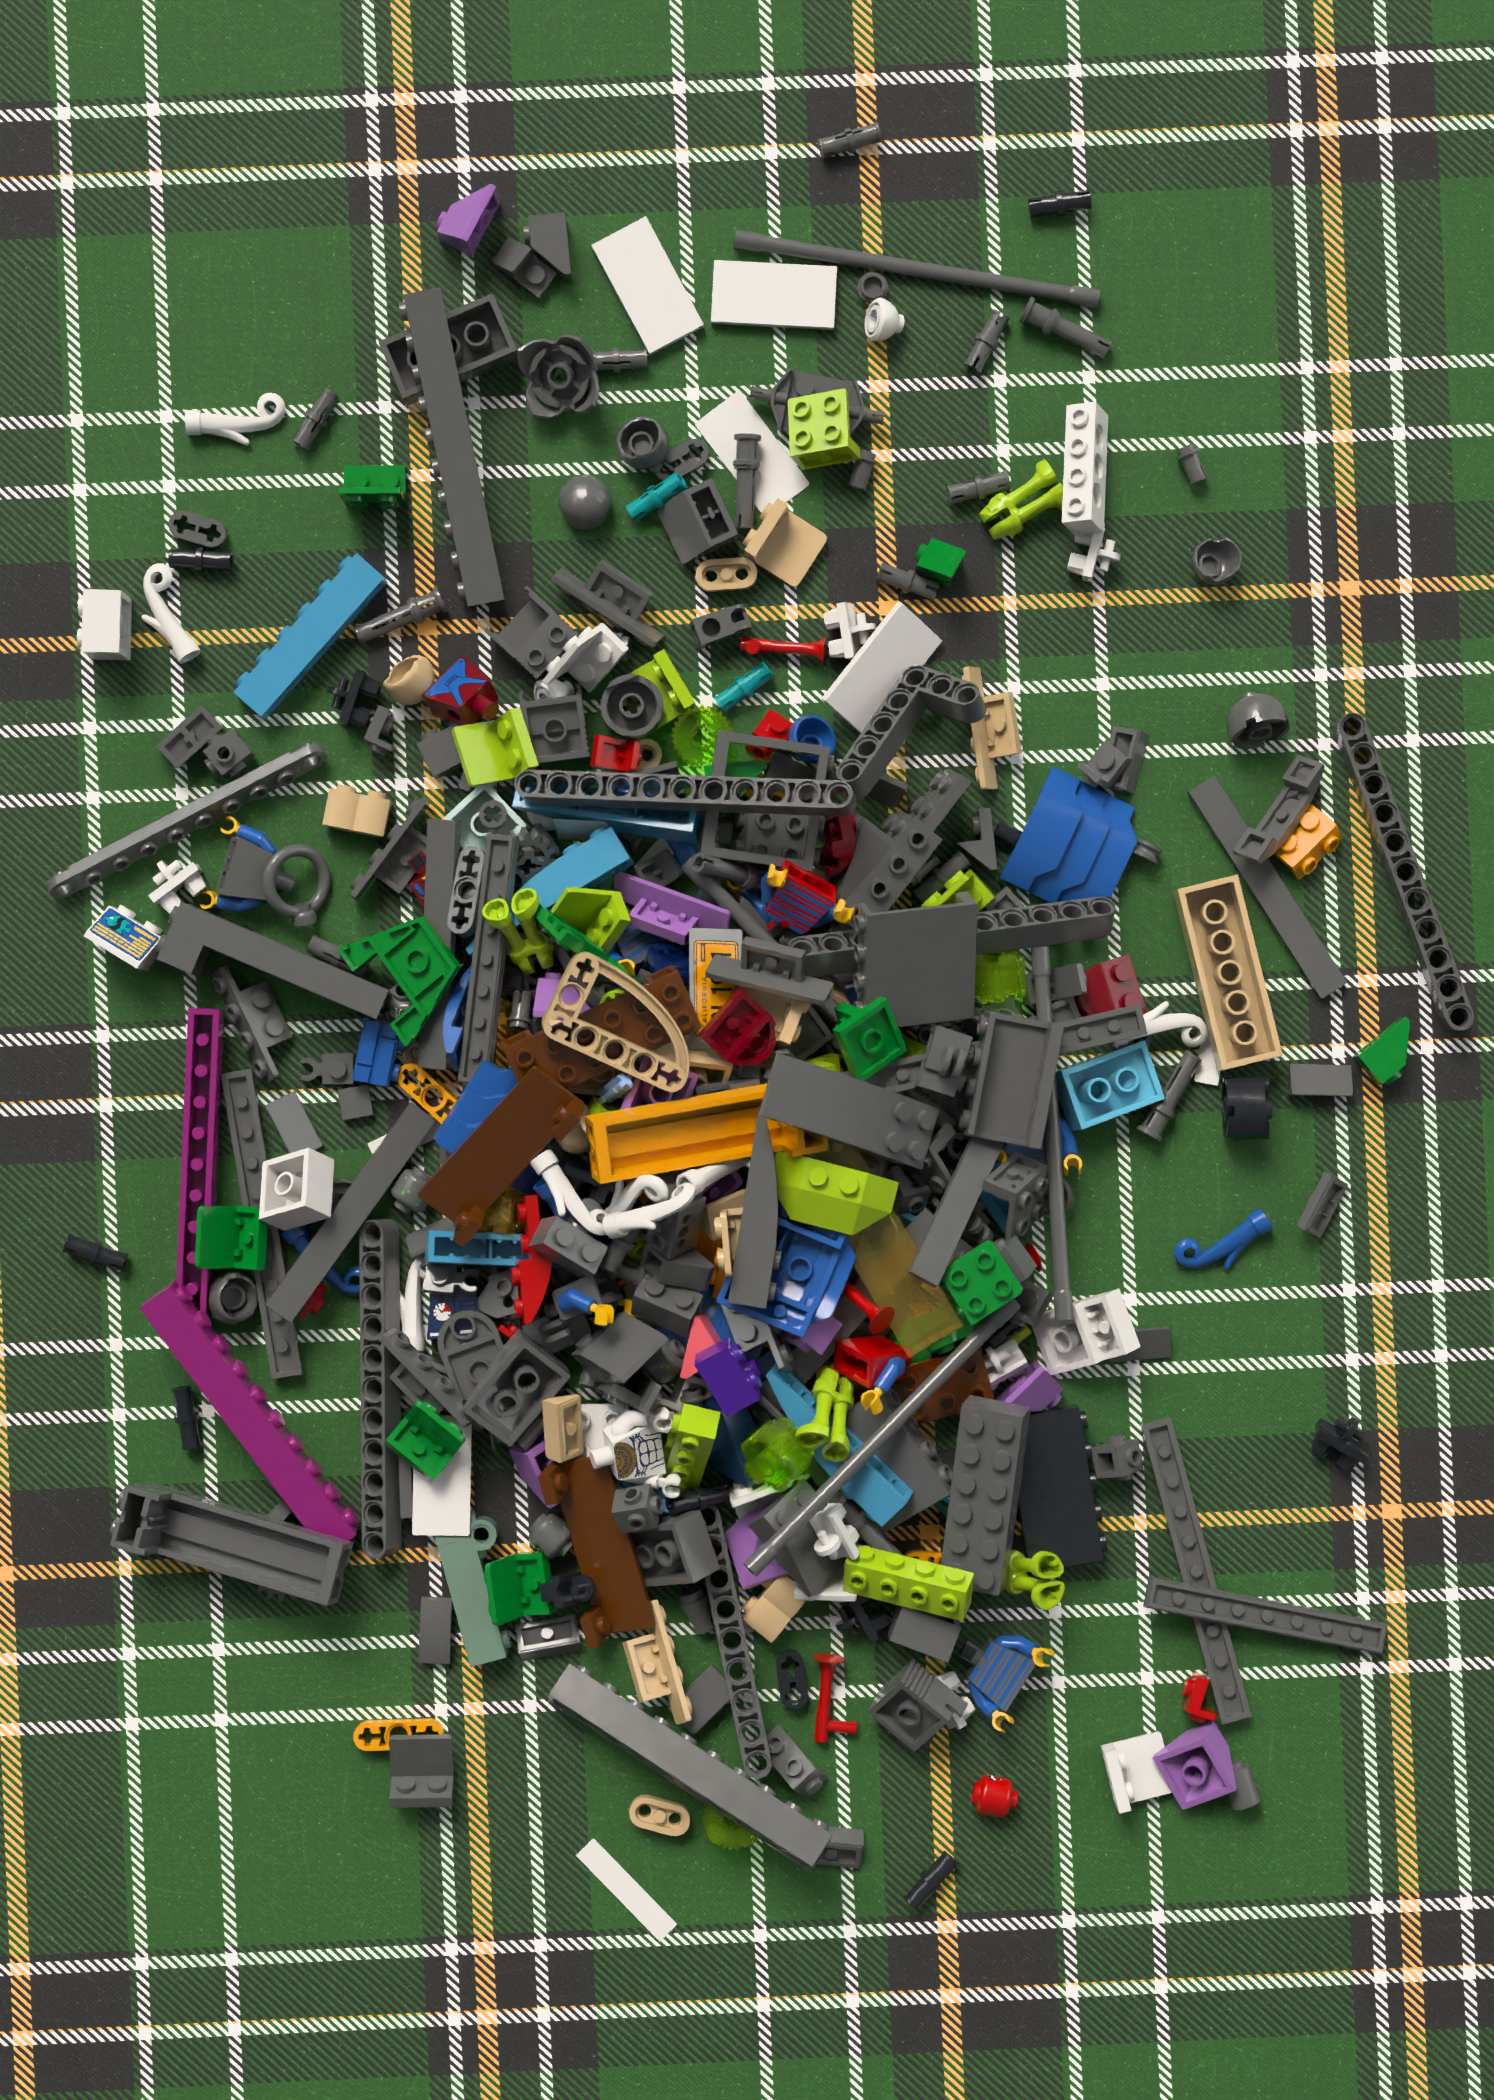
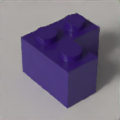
(730, 1375)

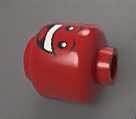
(993, 1796)

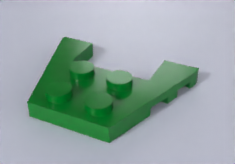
(571, 938)
(417, 962)

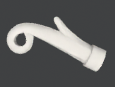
(231, 426)
(165, 622)
(1157, 1023)
(711, 1173)
(565, 1195)
(626, 1197)
(621, 1223)
(411, 1305)

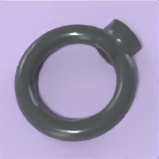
(304, 912)

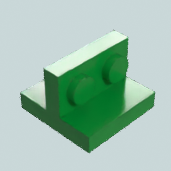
(868, 1037)

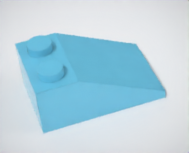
(1108, 1086)

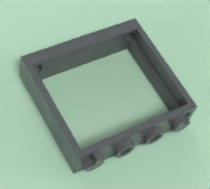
(815, 824)

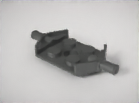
(799, 384)

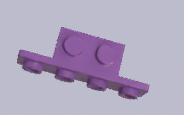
(667, 911)

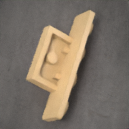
(995, 734)
(655, 1668)

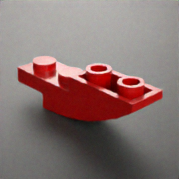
(533, 1274)

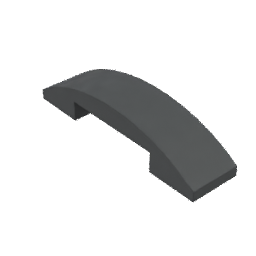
(1285, 813)

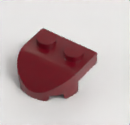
(839, 844)
(1110, 987)
(741, 1031)

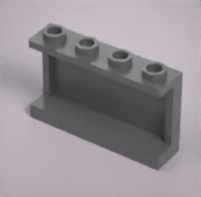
(1011, 1079)

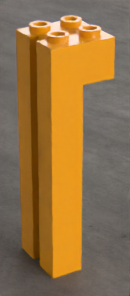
(686, 1135)

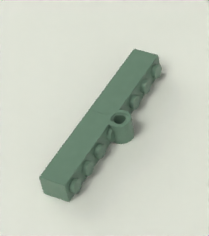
(464, 1573)

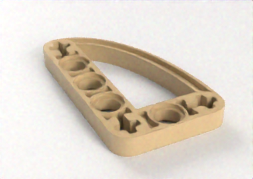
(603, 1038)

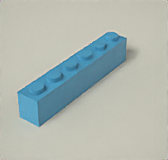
(310, 635)

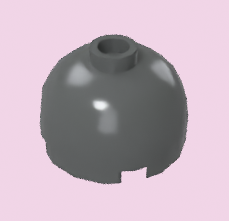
(1256, 719)

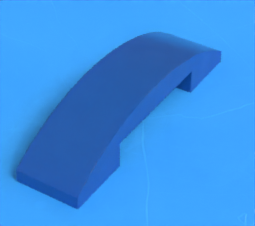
(455, 1019)

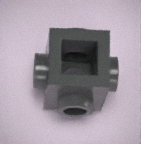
(239, 754)
(1117, 1458)
(636, 1508)

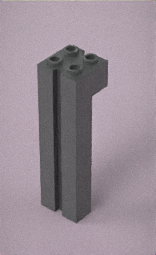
(197, 932)
(230, 1541)

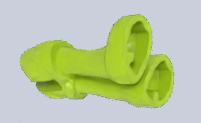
(1008, 503)
(524, 907)
(830, 1395)
(1044, 1564)

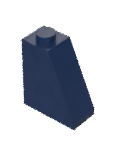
(727, 1452)

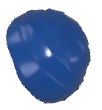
(812, 730)

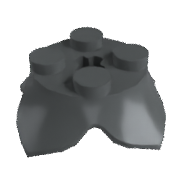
(547, 393)

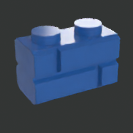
(377, 1054)

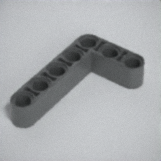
(897, 715)

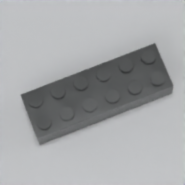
(985, 1490)

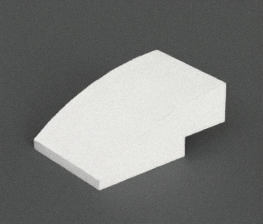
(1097, 1333)

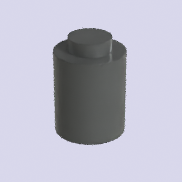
(1246, 1791)

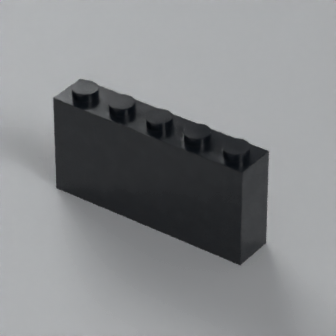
(1058, 1489)

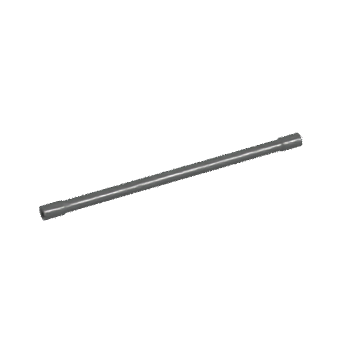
(760, 243)
(756, 931)
(1062, 1294)
(768, 1551)

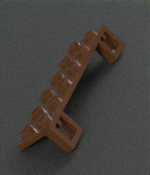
(621, 1016)
(501, 1150)
(948, 1399)
(600, 1548)

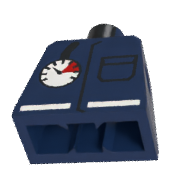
(444, 1306)

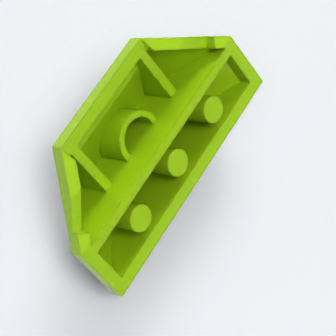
(832, 1194)

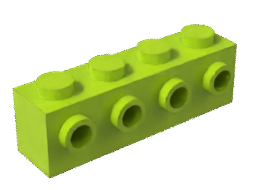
(690, 1444)
(908, 1579)

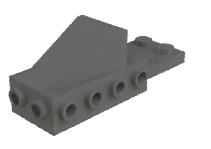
(891, 858)

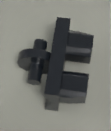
(360, 685)
(580, 1170)
(1344, 1438)
(568, 1589)
(871, 1625)

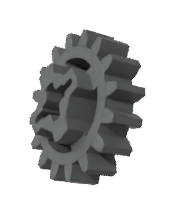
(529, 860)

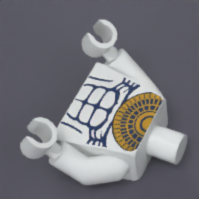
(636, 1450)

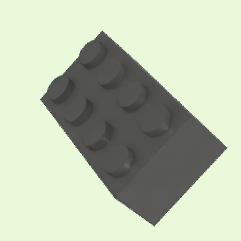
(477, 339)

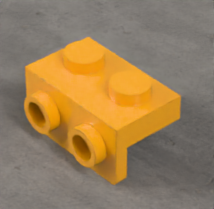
(1309, 842)

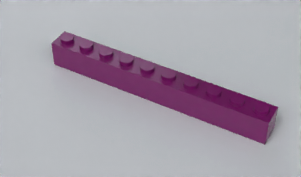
(199, 1142)
(248, 1413)

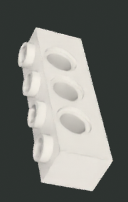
(1085, 468)

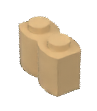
(357, 812)
(772, 1607)

